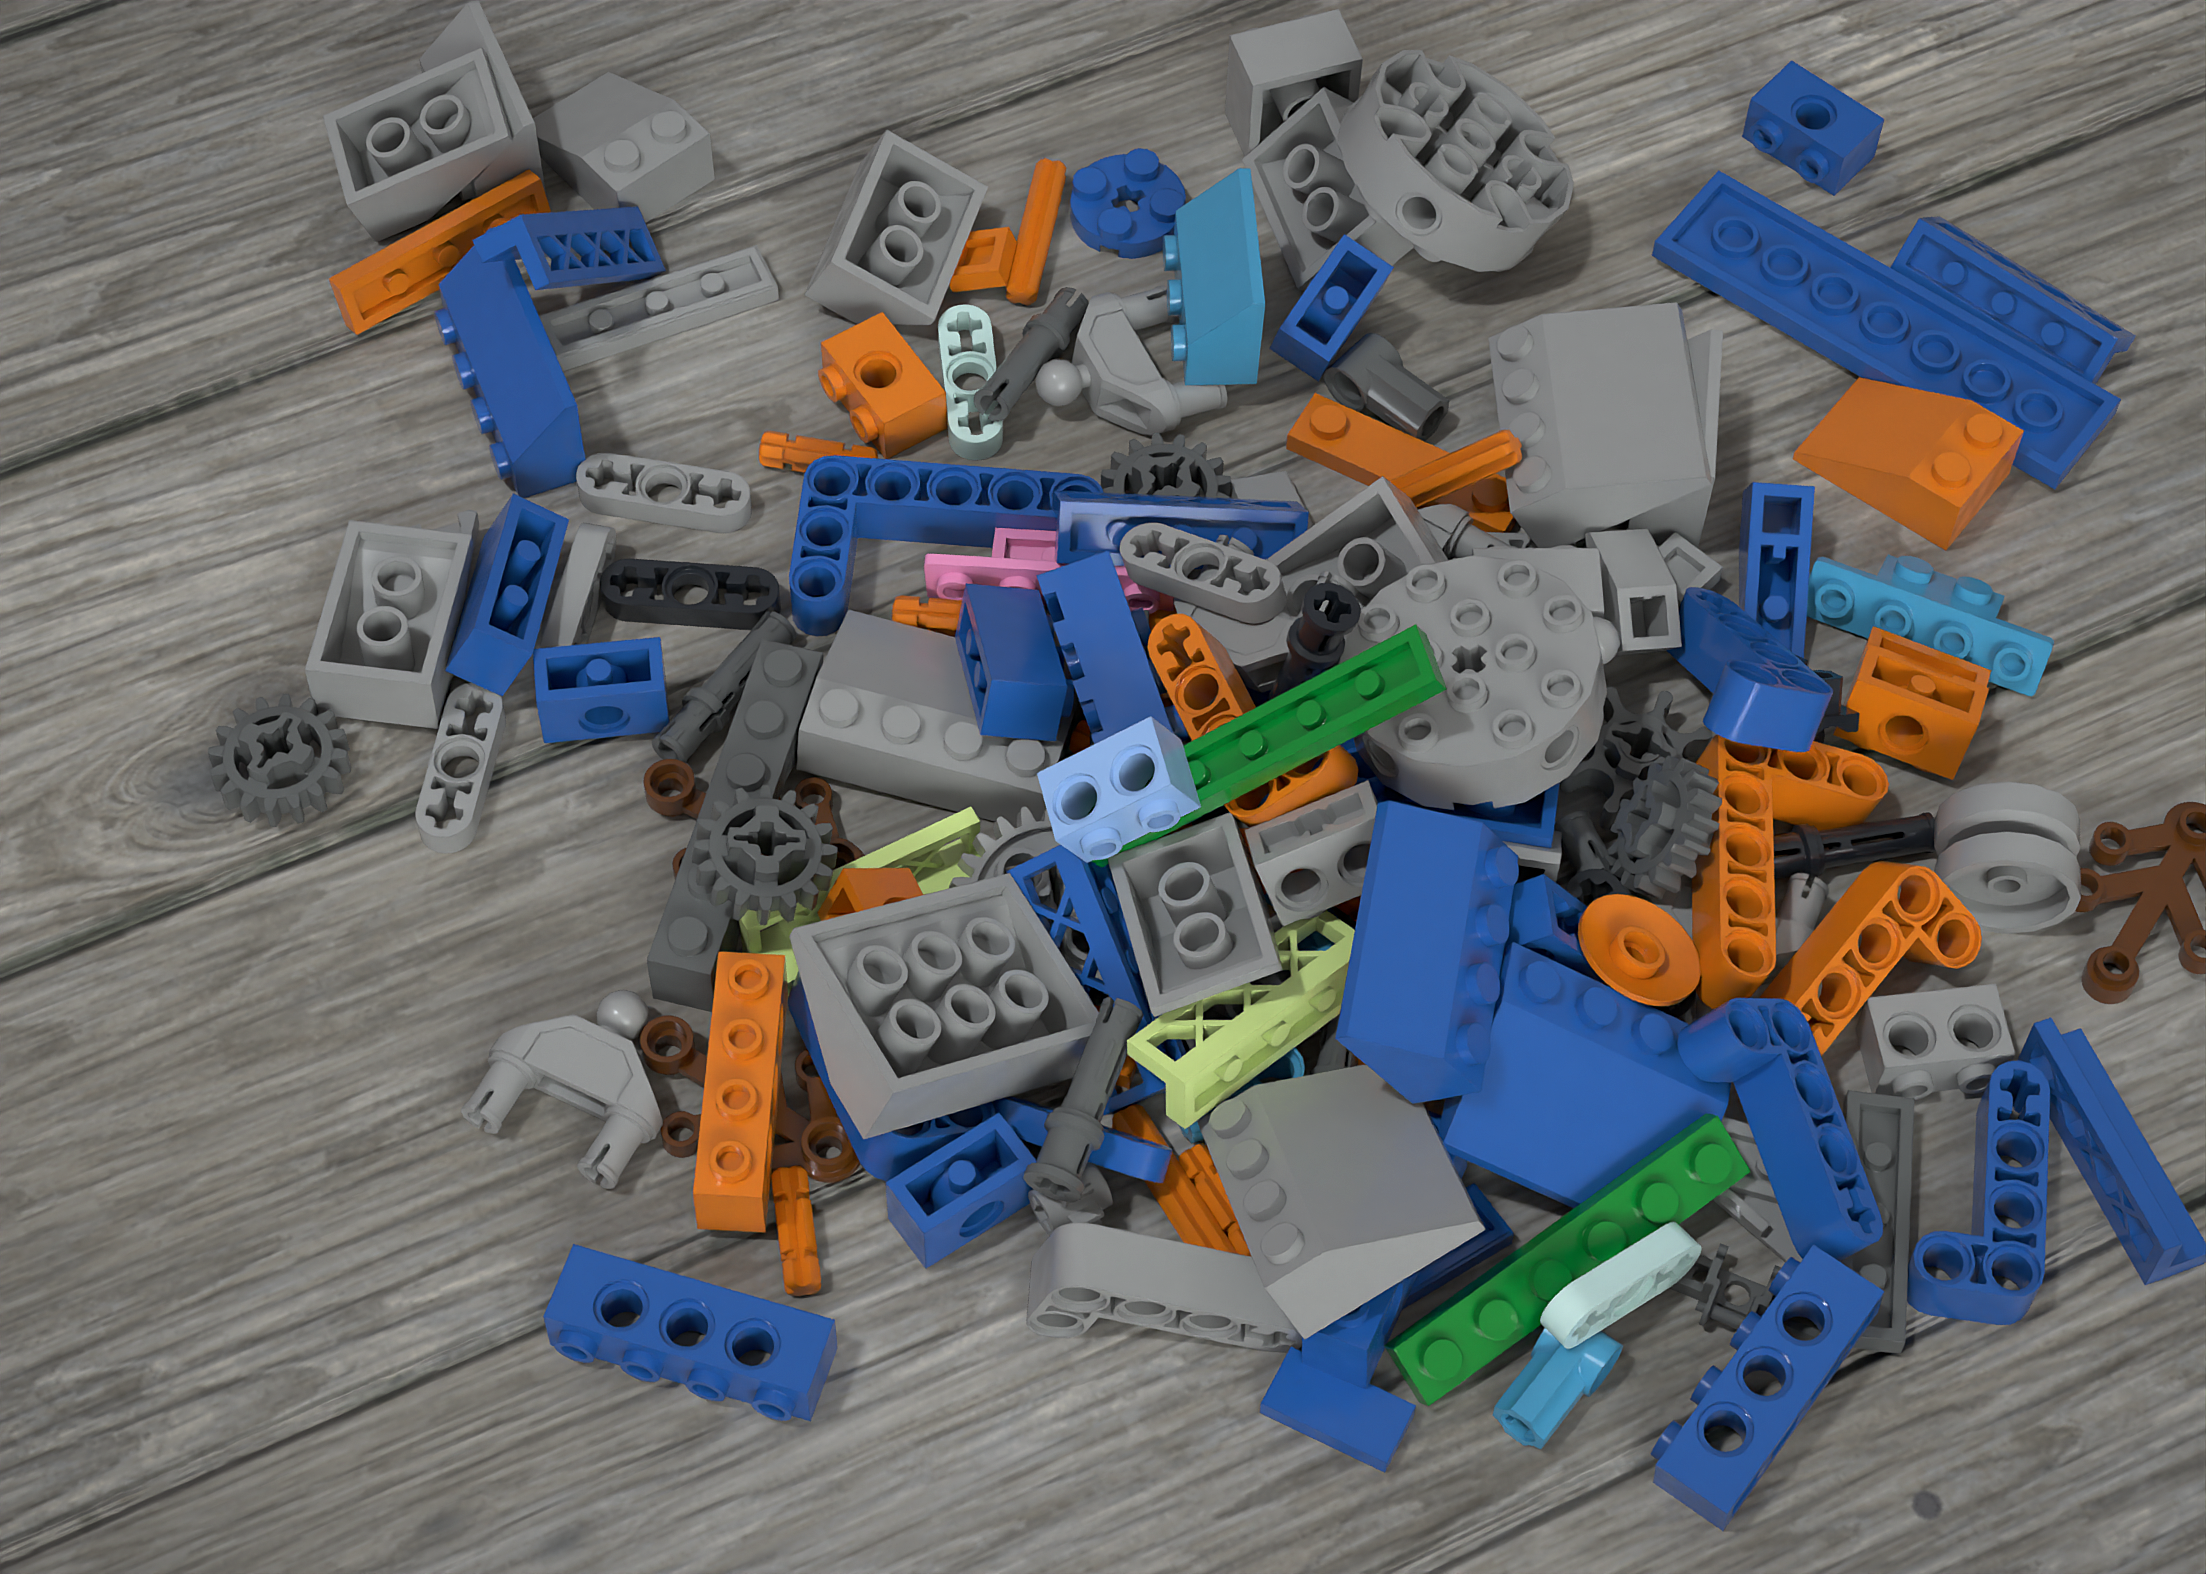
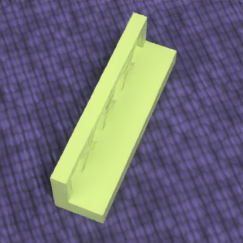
(922, 852)
(1259, 1035)

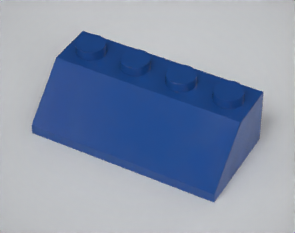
(512, 373)
(1428, 951)

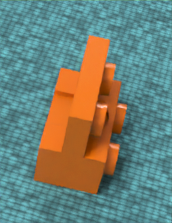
(1915, 703)

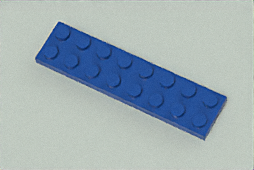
(1880, 321)

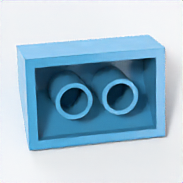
(1216, 284)

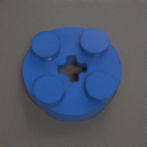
(1120, 178)

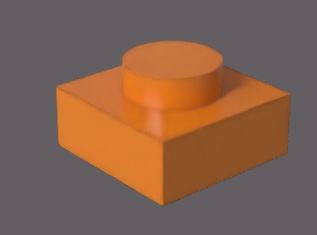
(985, 260)

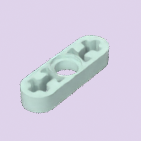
(956, 363)
(1620, 1285)

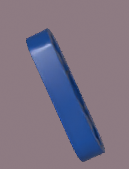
(1118, 1151)

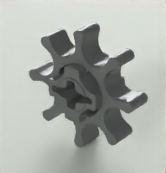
(1627, 749)

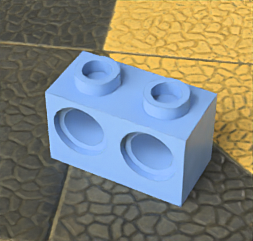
(1115, 780)

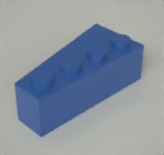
(1106, 648)

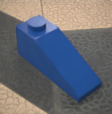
(1776, 559)

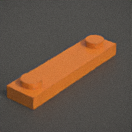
(422, 259)
(1371, 449)

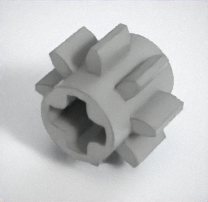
(1095, 1198)

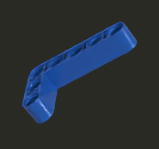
(921, 513)

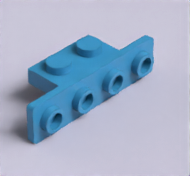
(1933, 611)

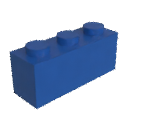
(507, 595)
(1012, 663)

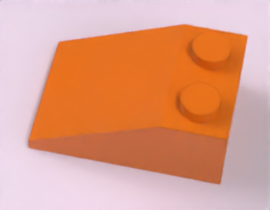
(1913, 455)

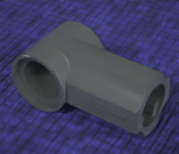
(1375, 378)

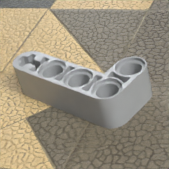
(1154, 1284)

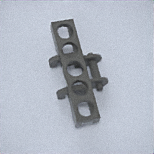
(1716, 1306)

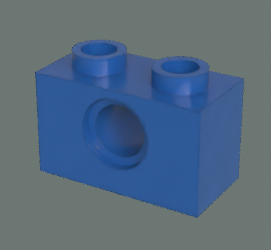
(1812, 128)
(1331, 307)
(601, 689)
(960, 1190)

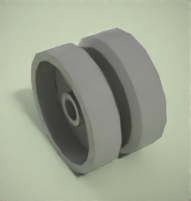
(2010, 855)

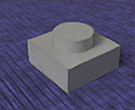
(1689, 565)

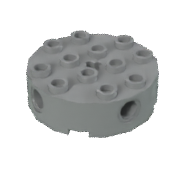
(1454, 162)
(1516, 675)

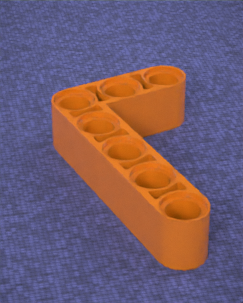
(1736, 880)

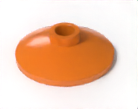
(1639, 950)

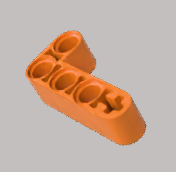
(1172, 648)
(1888, 932)

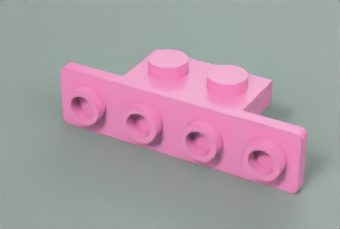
(1015, 563)

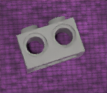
(1320, 843)
(1930, 1028)

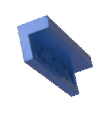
(571, 233)
(2010, 297)
(1098, 521)
(1102, 921)
(2114, 1155)

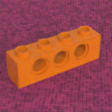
(741, 1092)

